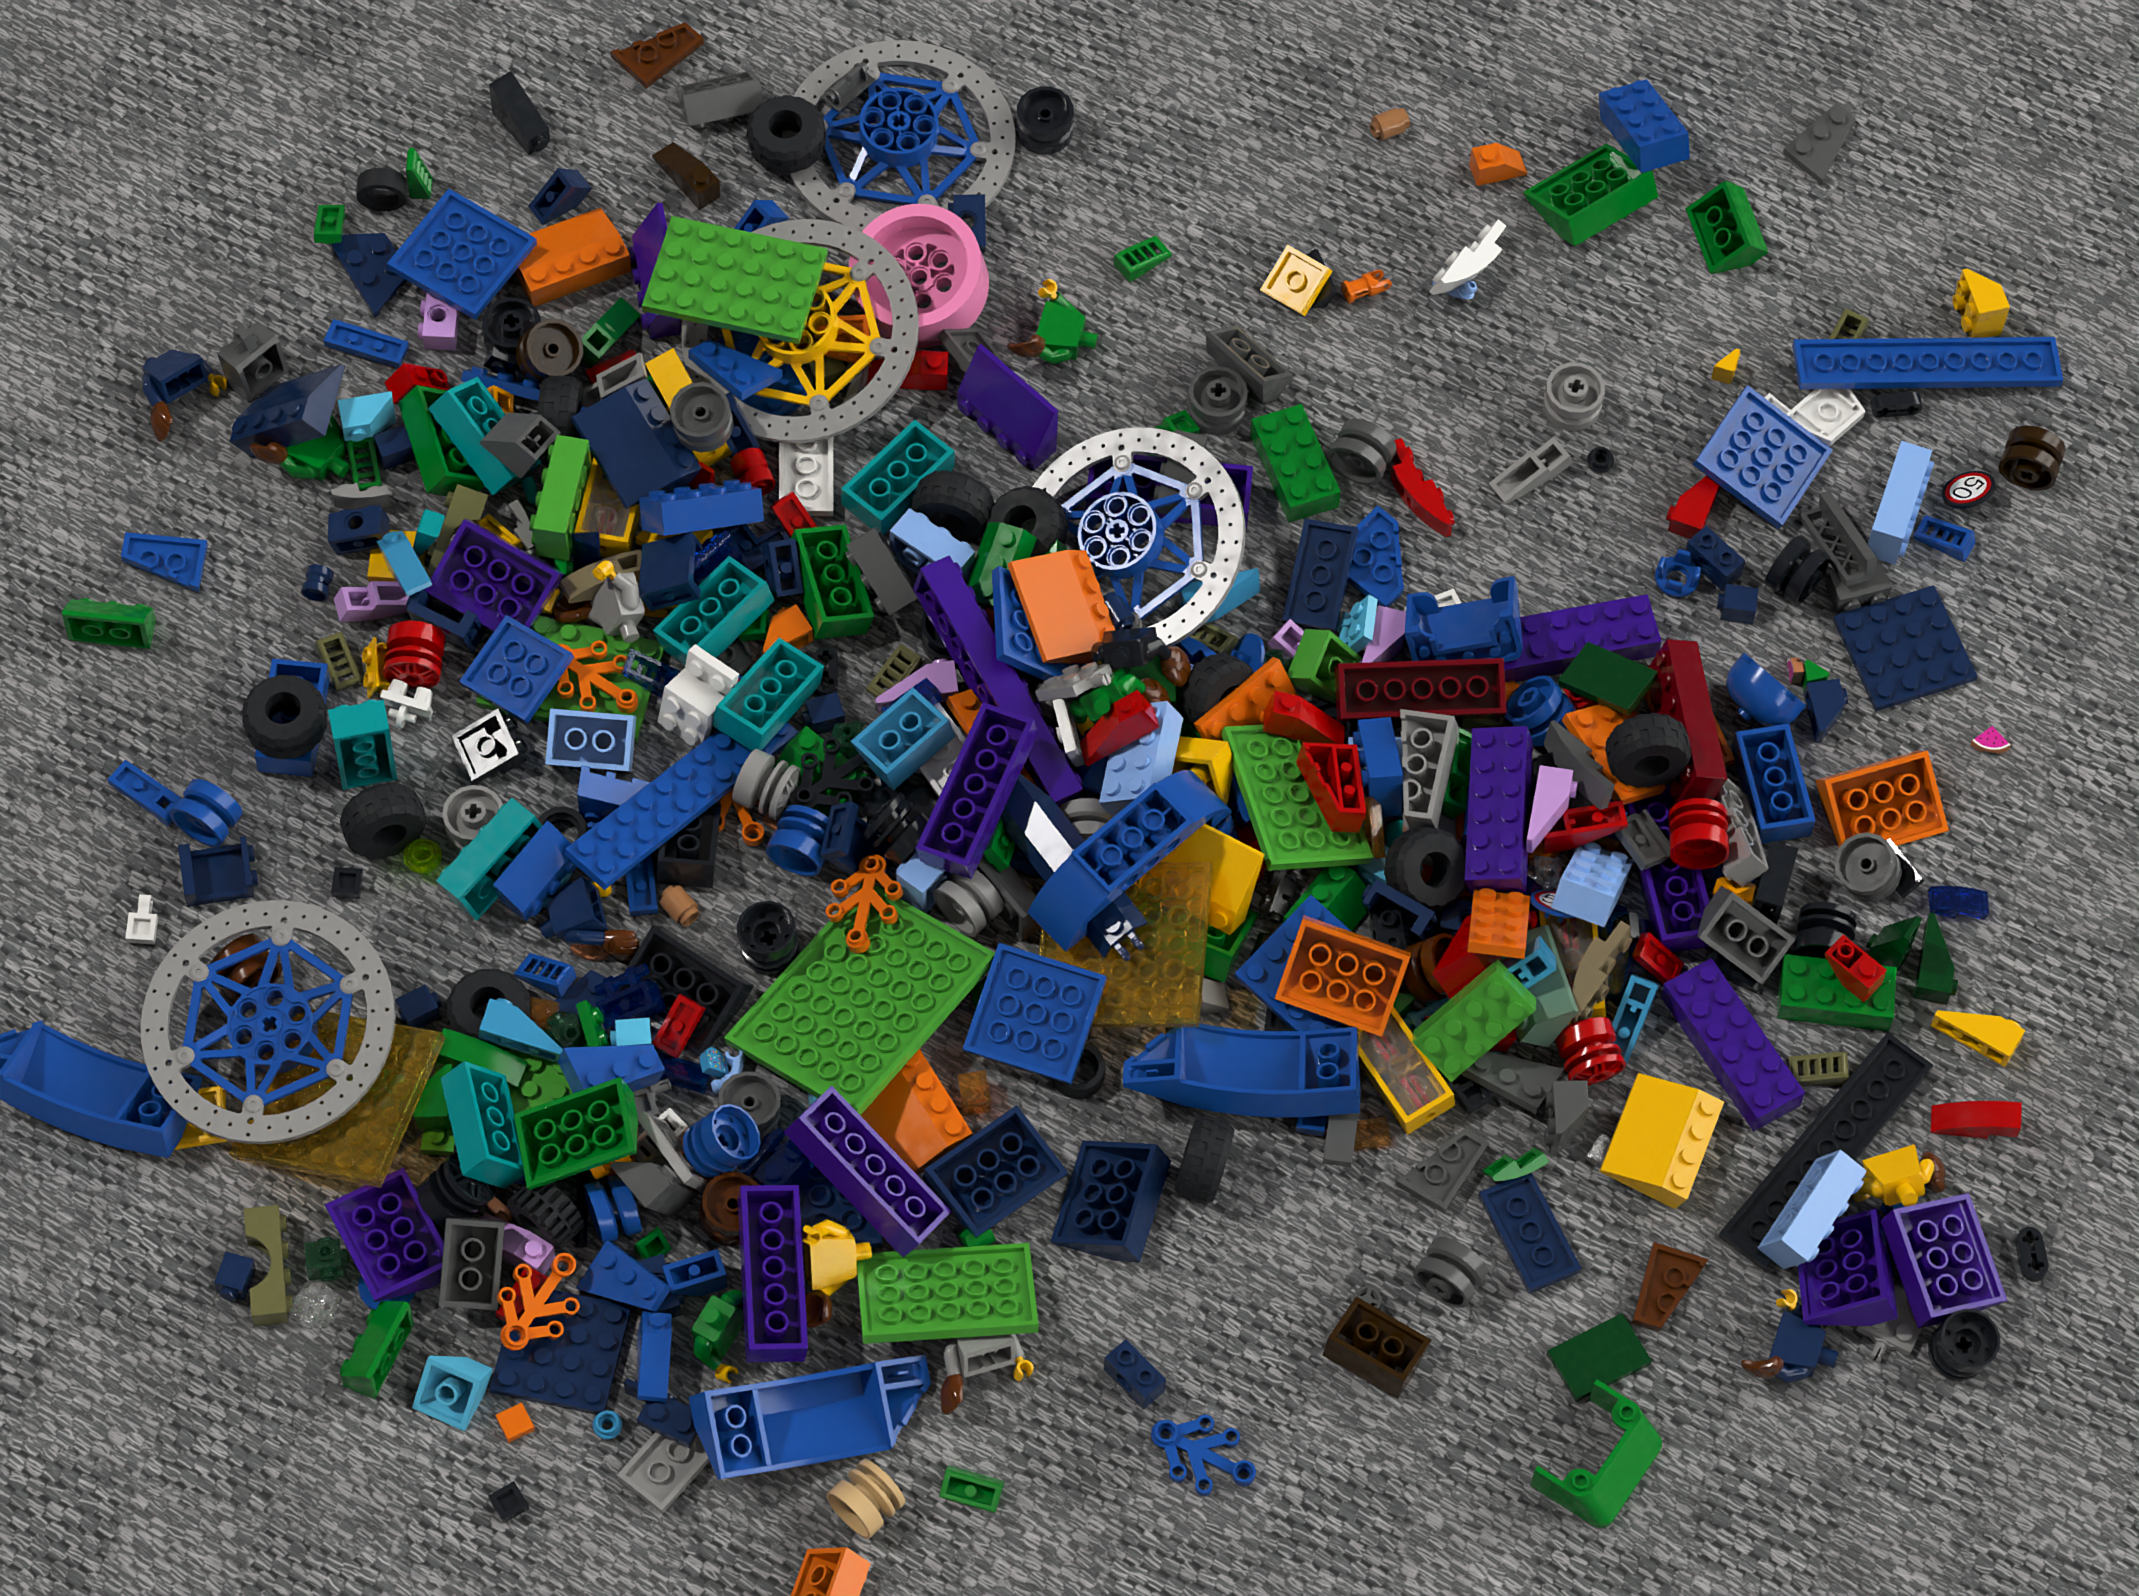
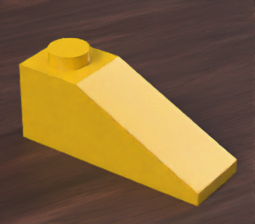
(1986, 1034)

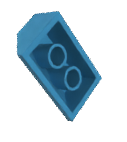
(903, 738)

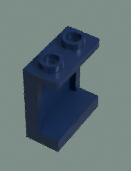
(669, 571)
(463, 635)
(844, 841)
(217, 873)
(1424, 919)

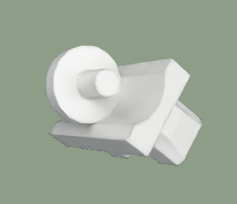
(396, 698)

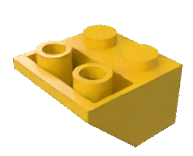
(1980, 305)

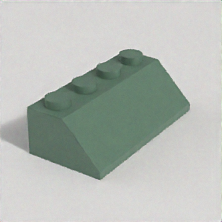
(1553, 999)

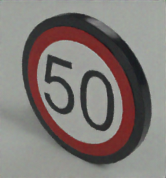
(1968, 489)

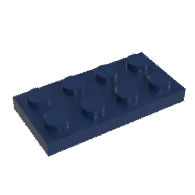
(1320, 575)
(1529, 1232)

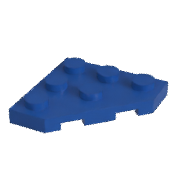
(1378, 558)

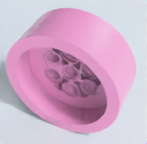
(939, 238)

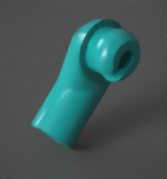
(530, 489)

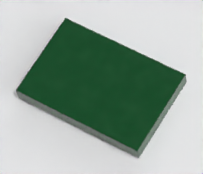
(1608, 678)
(1600, 1353)

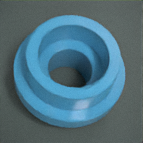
(607, 1416)

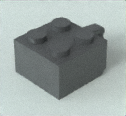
(252, 361)

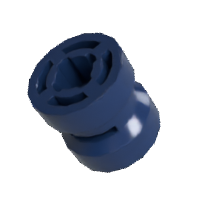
(317, 582)

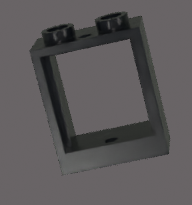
(1775, 881)

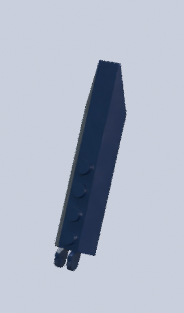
(1047, 841)

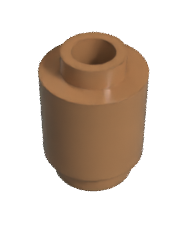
(1389, 123)
(679, 905)

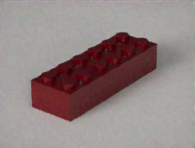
(1433, 686)
(1684, 695)

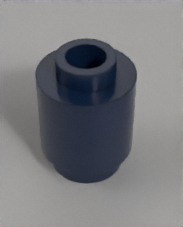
(1119, 612)

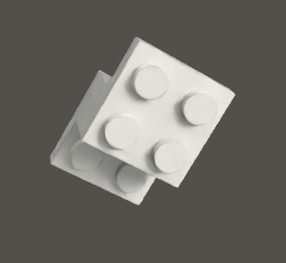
(693, 695)

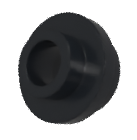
(1600, 453)

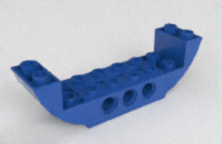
(1123, 853)

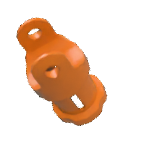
(1366, 285)

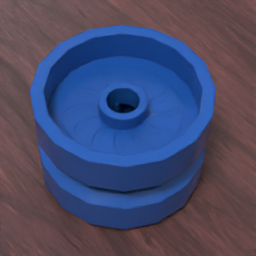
(1536, 705)
(206, 813)
(617, 1206)

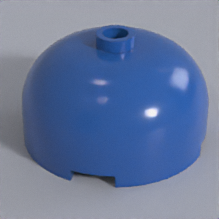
(1761, 694)

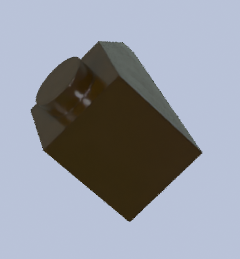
(689, 175)

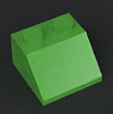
(1316, 662)

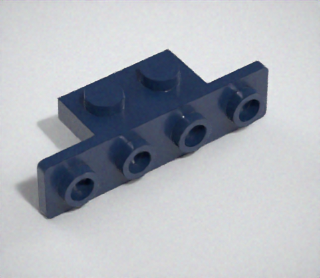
(665, 1418)

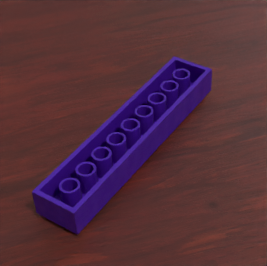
(972, 646)

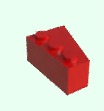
(1335, 783)
(1457, 965)

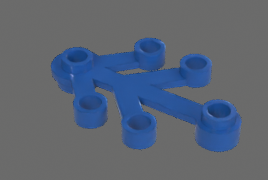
(1199, 1450)

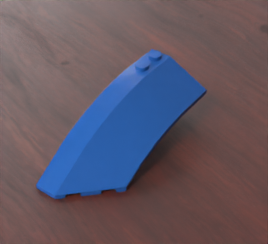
(1251, 1071)
(88, 1091)
(808, 1416)

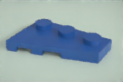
(733, 369)
(167, 557)
(623, 1279)

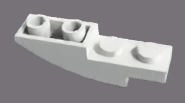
(1469, 261)

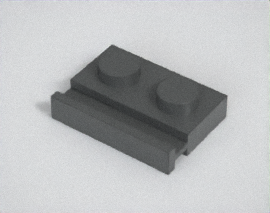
(1644, 841)

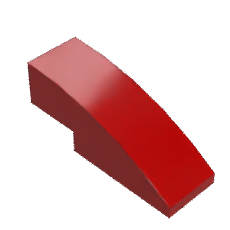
(1977, 1118)

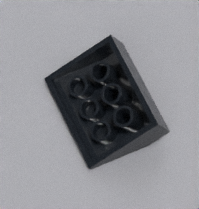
(688, 971)

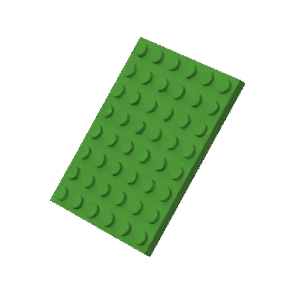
(864, 1014)

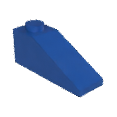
(653, 1356)

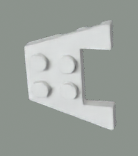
(1825, 413)

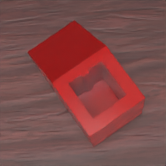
(410, 376)
(1855, 968)

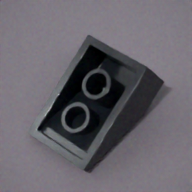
(691, 853)

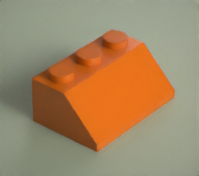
(831, 1573)

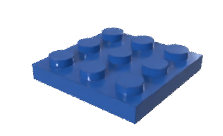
(516, 669)

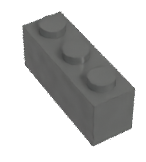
(1177, 472)

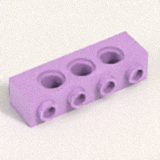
(440, 334)

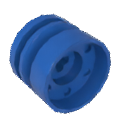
(798, 841)
(721, 1141)

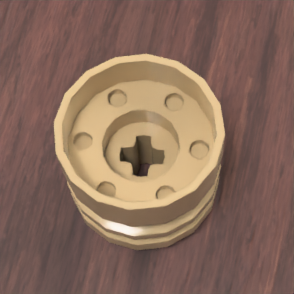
(865, 1498)

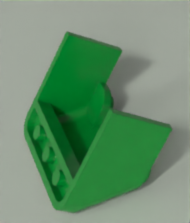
(1603, 1495)

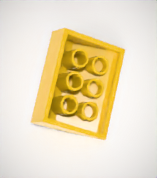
(1233, 877)
(1661, 1138)

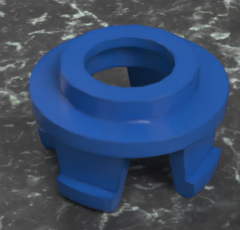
(1682, 563)

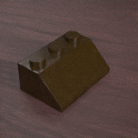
(1376, 1347)

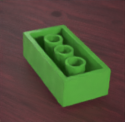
(561, 497)
(1474, 1020)

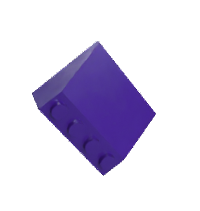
(644, 252)
(1008, 409)
(492, 578)
(389, 1237)
(1942, 1259)
(1850, 1275)

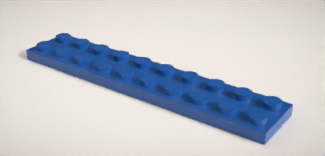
(1927, 363)
(665, 806)

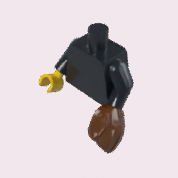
(1137, 648)

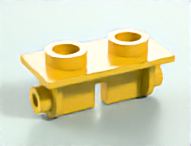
(374, 657)

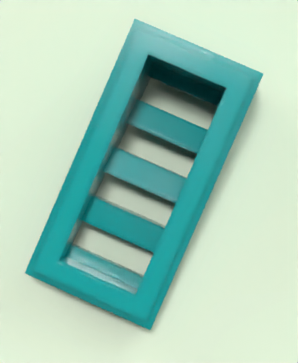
(427, 531)

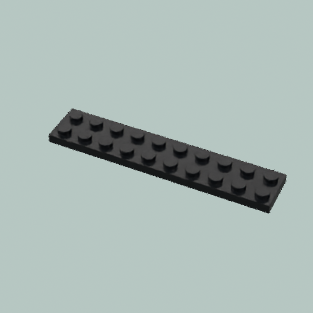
(1844, 1124)

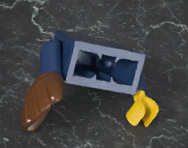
(169, 379)
(580, 920)
(1795, 1346)

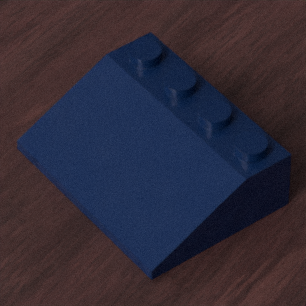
(289, 411)
(636, 443)
(994, 1172)
(1112, 1199)

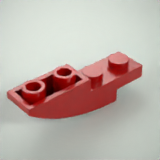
(1420, 495)

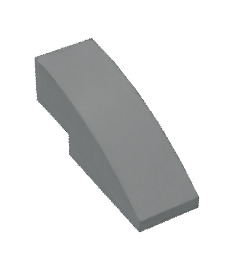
(614, 379)
(1531, 471)

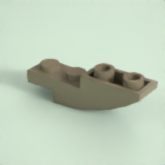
(584, 586)
(1598, 961)

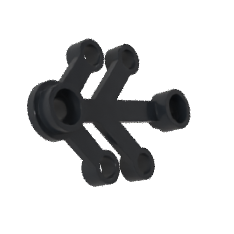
(830, 779)

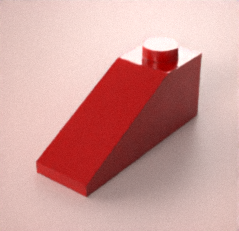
(926, 372)
(1693, 508)
(1300, 720)
(1124, 723)
(1583, 826)

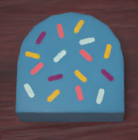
(713, 1063)

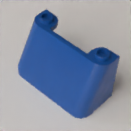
(1465, 629)

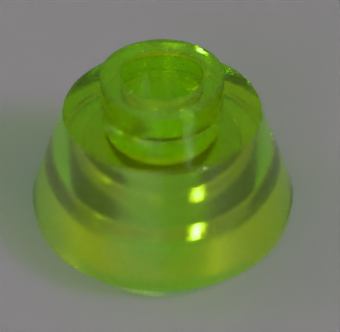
(422, 856)

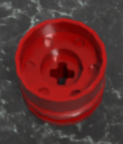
(414, 654)
(1698, 833)
(1590, 1051)

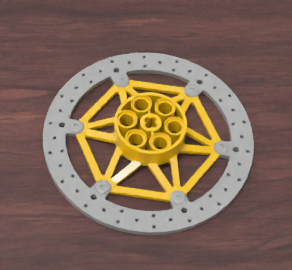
(877, 392)

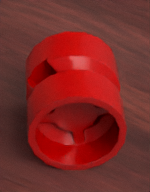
(752, 467)

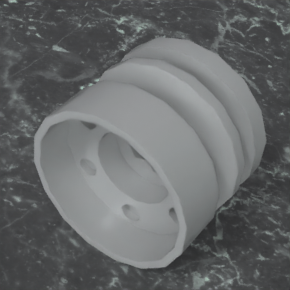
(762, 783)

